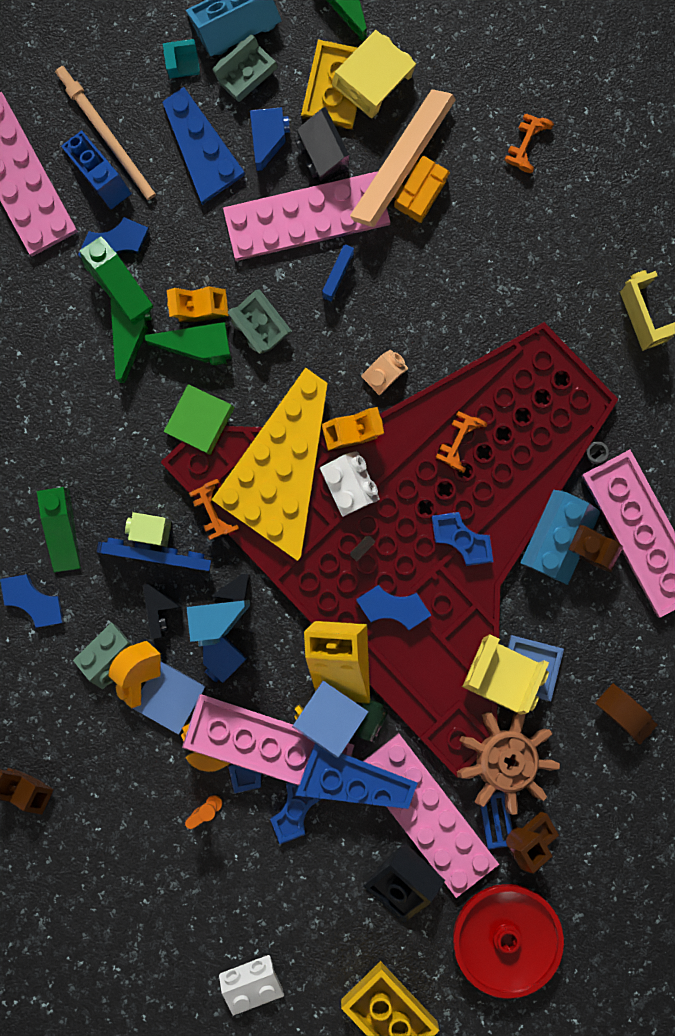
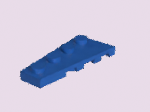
(203, 150)
(143, 552)
(353, 781)

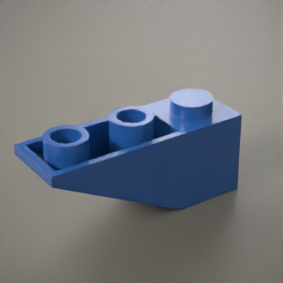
(96, 169)

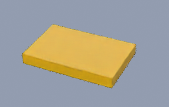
(321, 93)

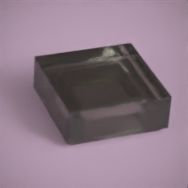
(362, 548)

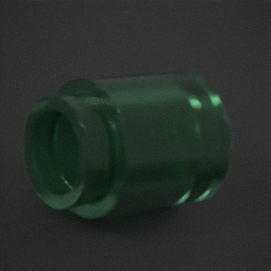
(372, 722)

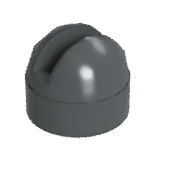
(593, 449)

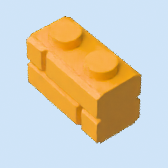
(421, 188)

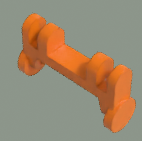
(536, 126)
(453, 456)
(206, 496)
(205, 812)

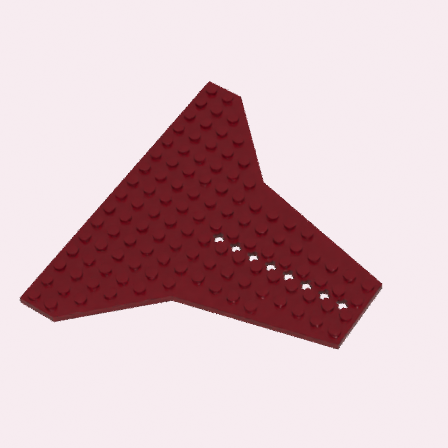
(504, 497)

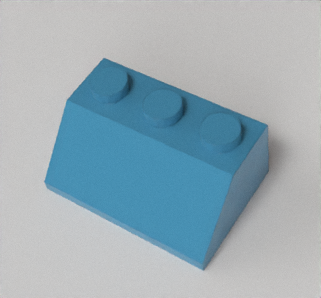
(231, 21)
(551, 541)
(214, 621)

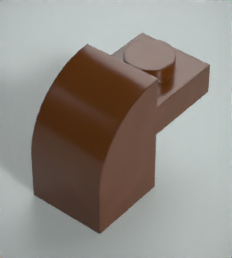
(596, 548)
(626, 713)
(24, 791)
(531, 842)

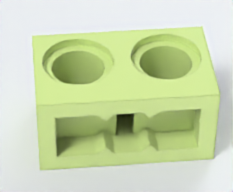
(148, 529)

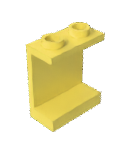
(373, 72)
(638, 313)
(506, 676)

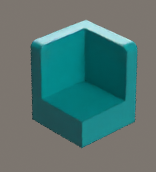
(181, 58)

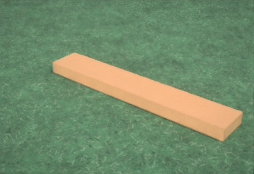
(402, 158)

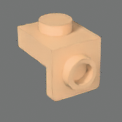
(384, 371)

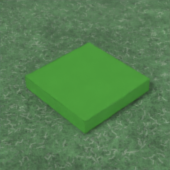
(199, 419)

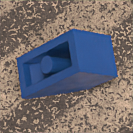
(268, 134)
(222, 659)

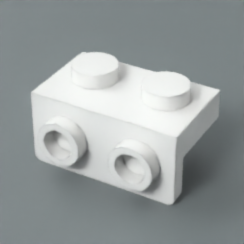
(350, 483)
(250, 985)

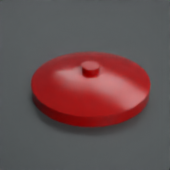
(508, 941)

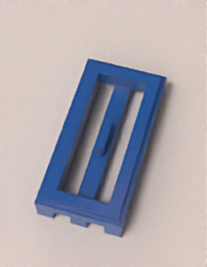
(337, 272)
(500, 843)

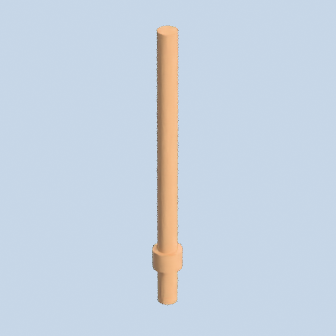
(76, 93)

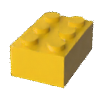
(386, 1008)

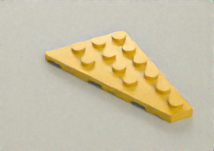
(276, 473)

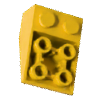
(339, 657)

